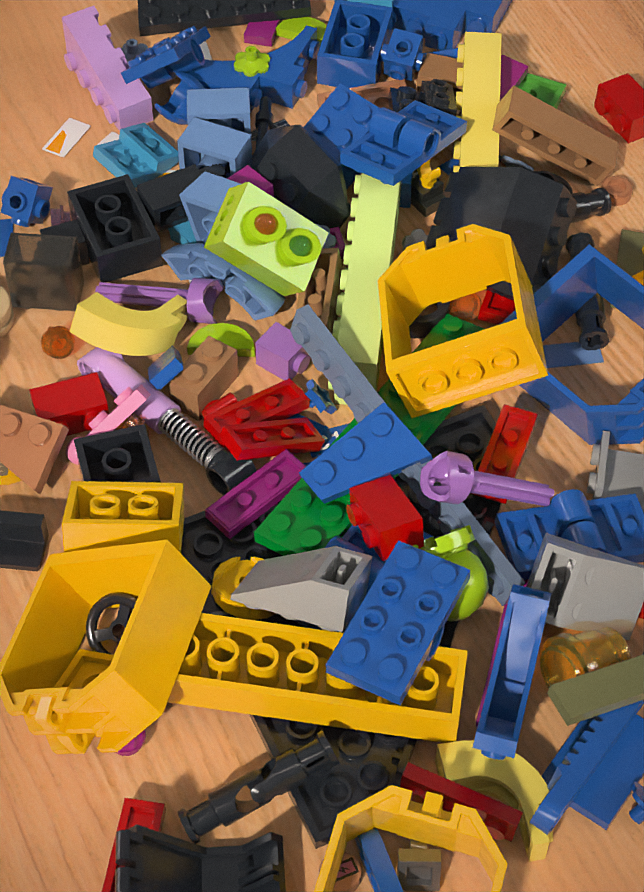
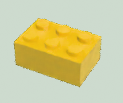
(122, 514)

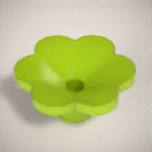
(251, 62)

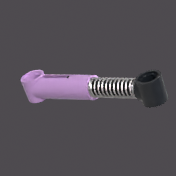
(165, 418)

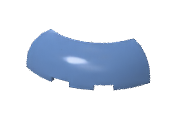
(196, 261)

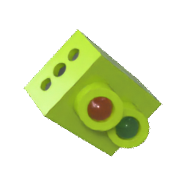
(266, 239)

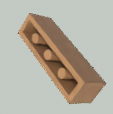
(555, 136)

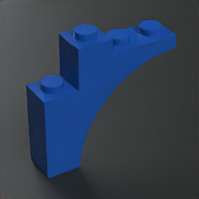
(446, 20)
(283, 80)
(512, 673)

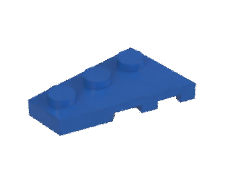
(369, 451)

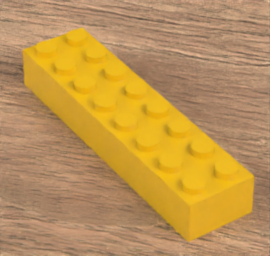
(283, 676)

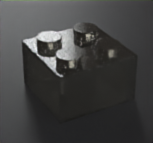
(43, 271)

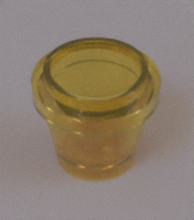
(577, 654)

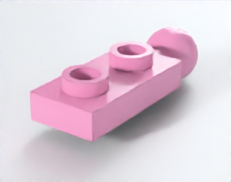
(127, 403)

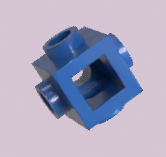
(402, 54)
(26, 201)

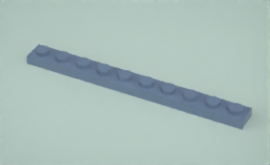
(363, 399)

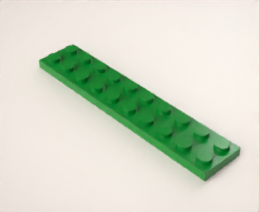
(301, 518)

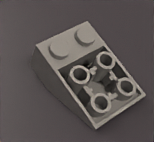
(309, 586)
(588, 587)

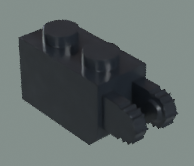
(162, 195)

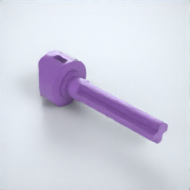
(200, 296)
(459, 479)

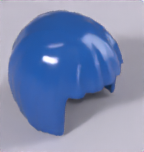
(176, 108)

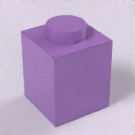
(280, 353)

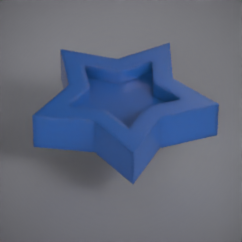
(319, 397)

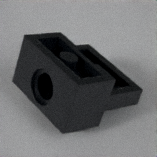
(434, 94)

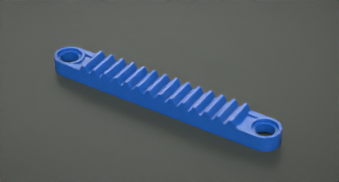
(581, 764)

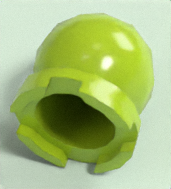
(454, 549)

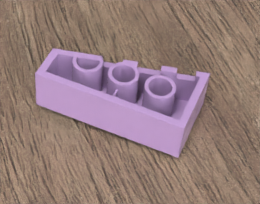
(100, 68)

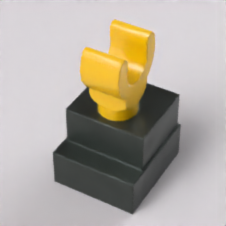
(427, 189)

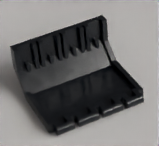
(511, 202)
(174, 865)

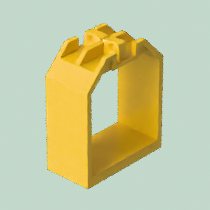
(472, 363)
(146, 661)
(424, 822)

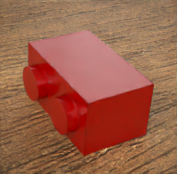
(622, 106)
(70, 402)
(384, 516)

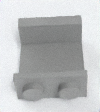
(616, 472)

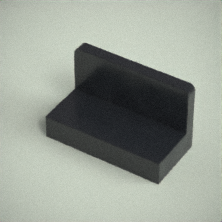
(22, 540)

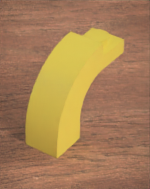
(128, 330)
(508, 780)

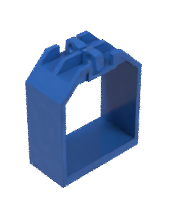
(557, 302)

